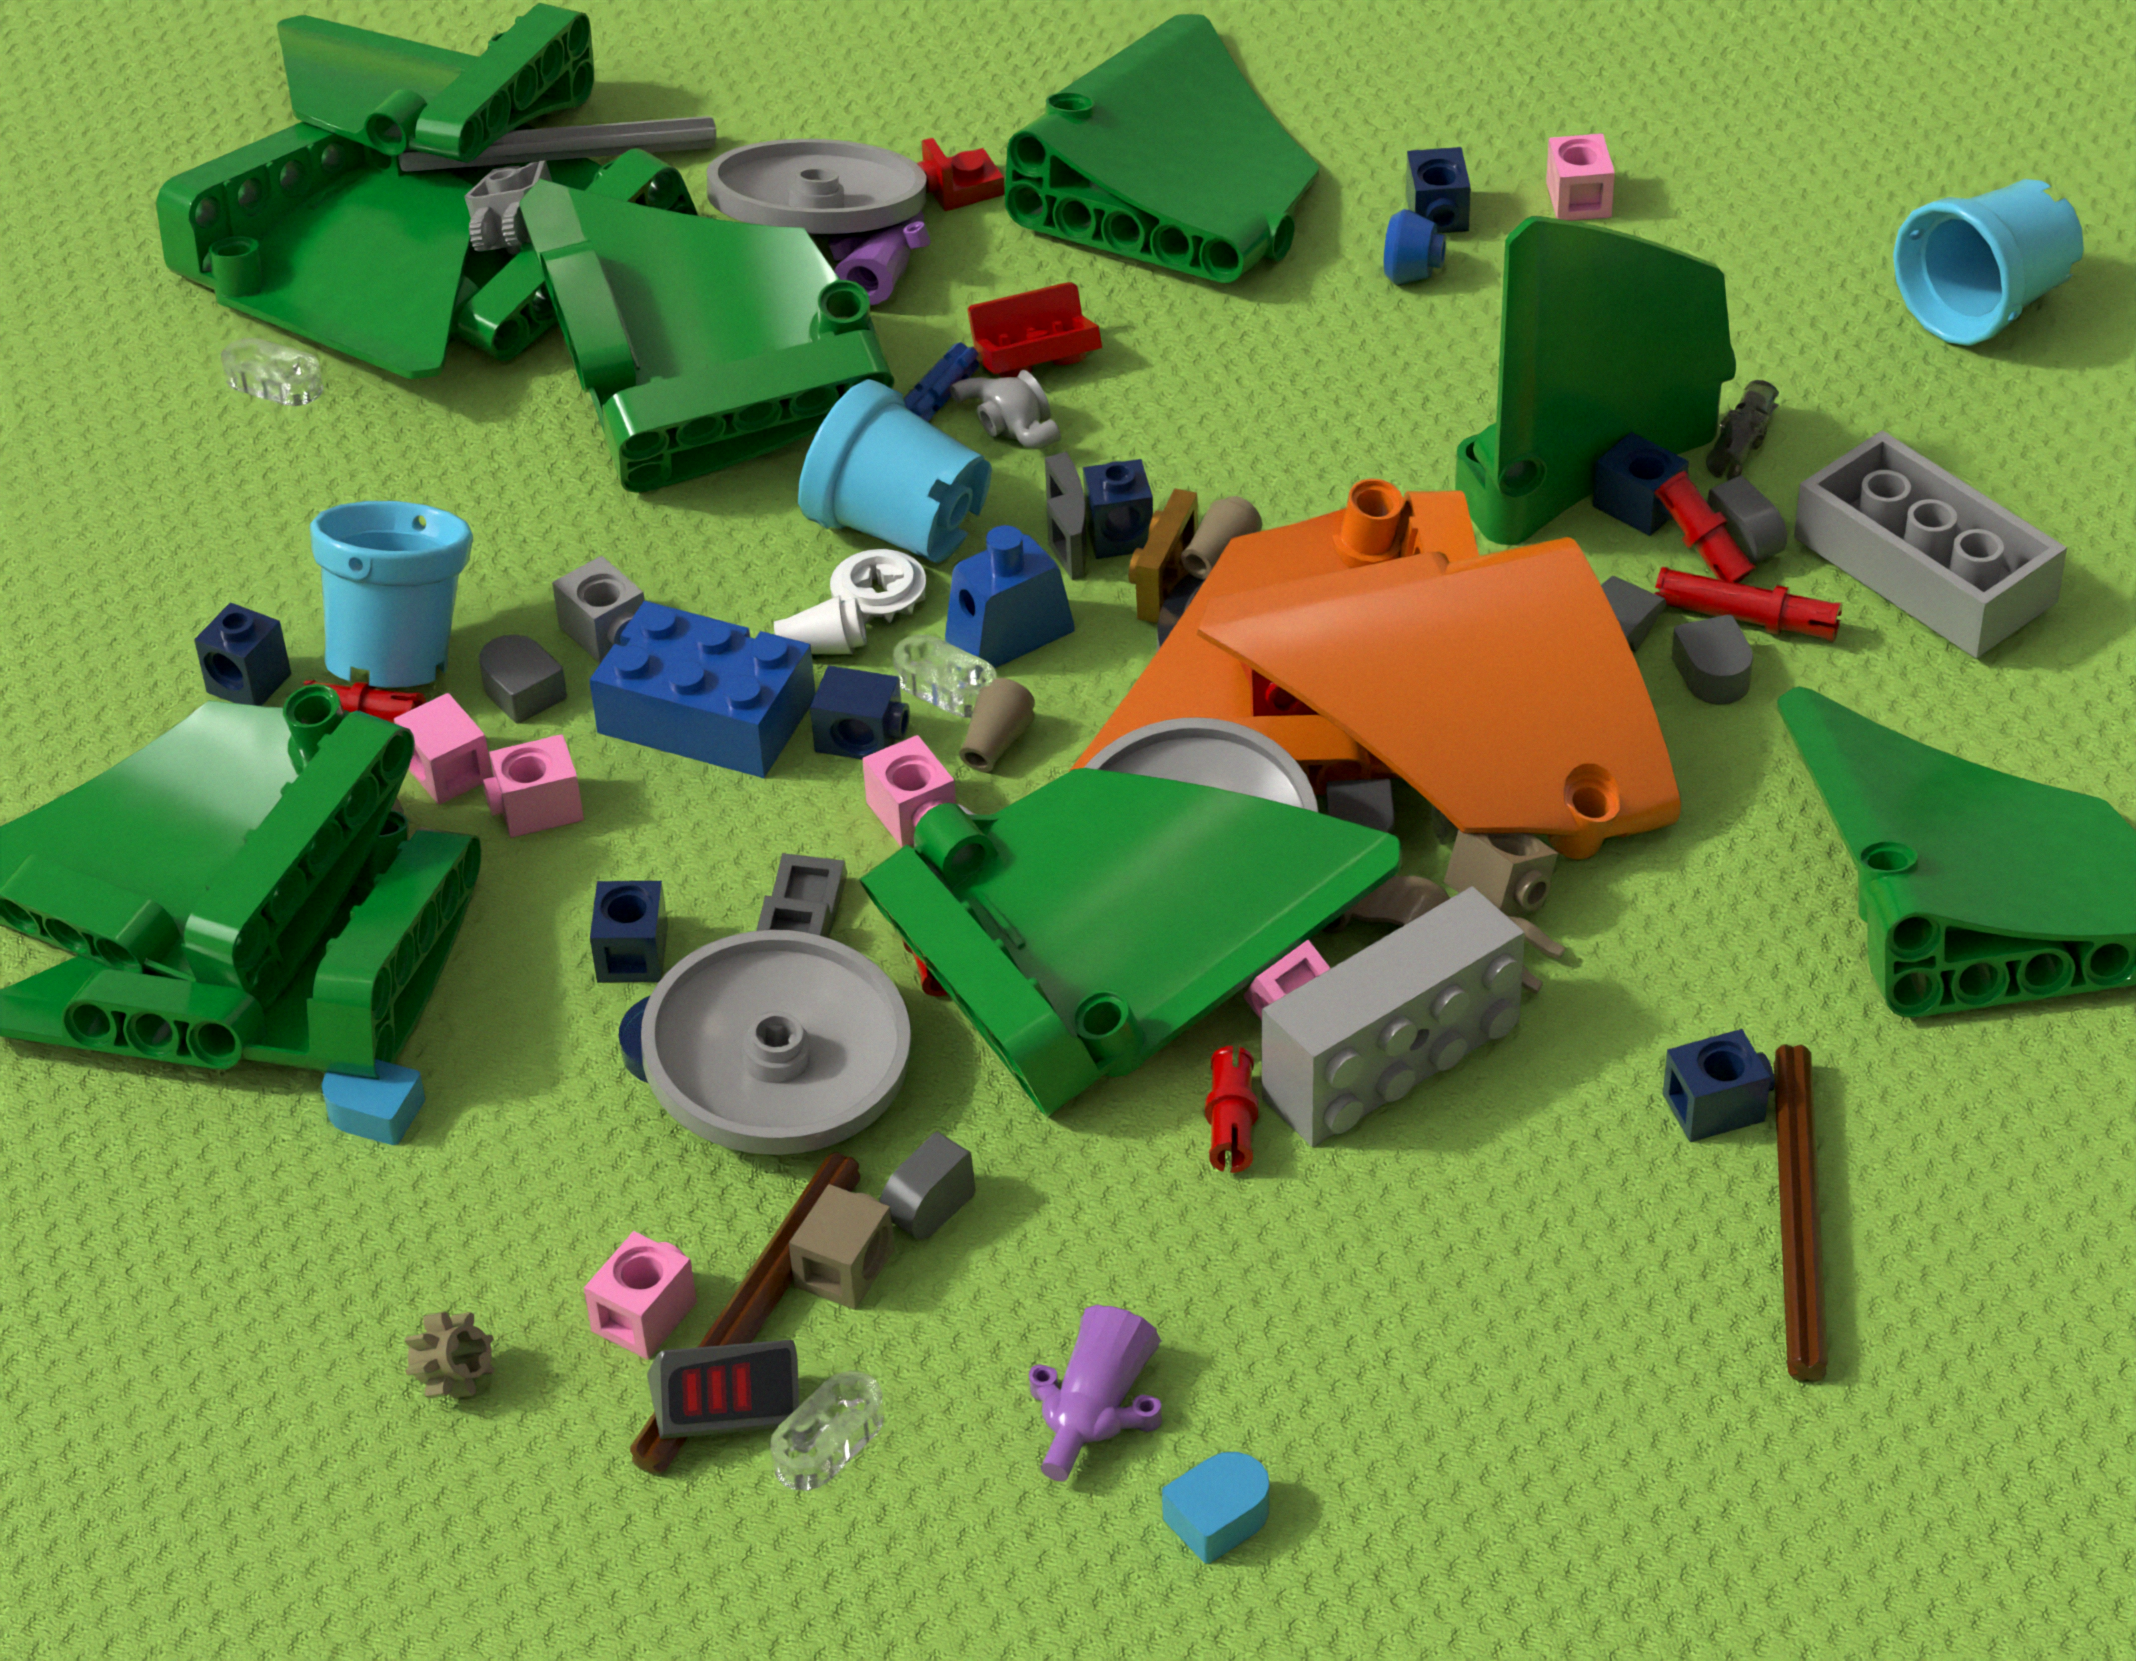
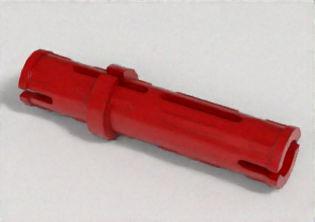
(1750, 604)

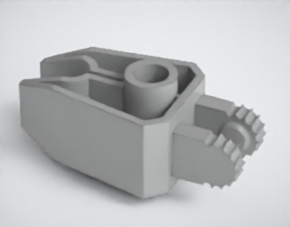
(496, 209)

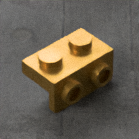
(1159, 564)

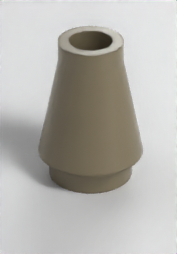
(1223, 521)
(997, 721)

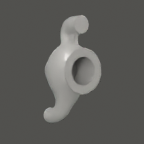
(1011, 408)

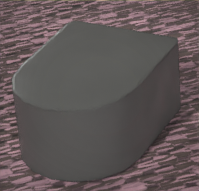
(1751, 518)
(1713, 659)
(521, 676)
(1362, 802)
(930, 1186)

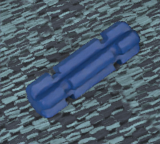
(933, 388)

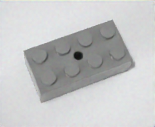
(1929, 543)
(1392, 1016)

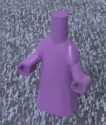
(879, 256)
(1101, 1371)

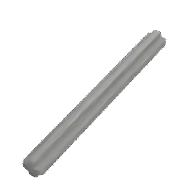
(579, 143)

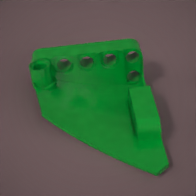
(697, 330)
(211, 843)
(337, 1014)

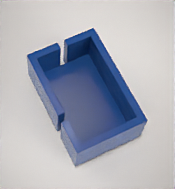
(703, 689)

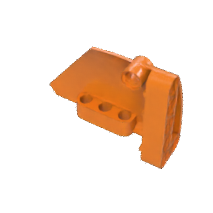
(1204, 681)
(1476, 683)

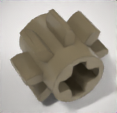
(449, 1355)

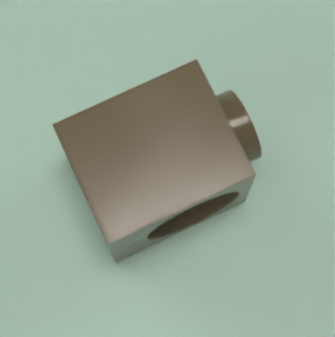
(1504, 868)
(841, 1246)

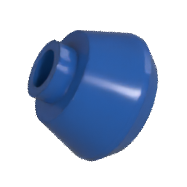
(1412, 248)

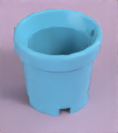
(1984, 258)
(891, 474)
(389, 588)

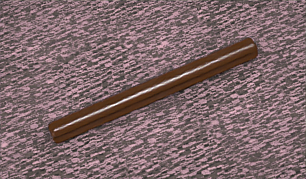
(1800, 1214)
(752, 1300)

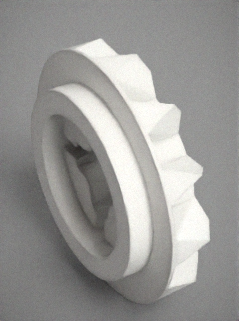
(892, 569)

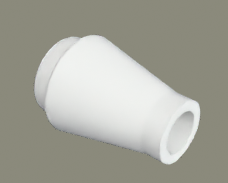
(829, 627)

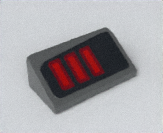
(724, 1388)

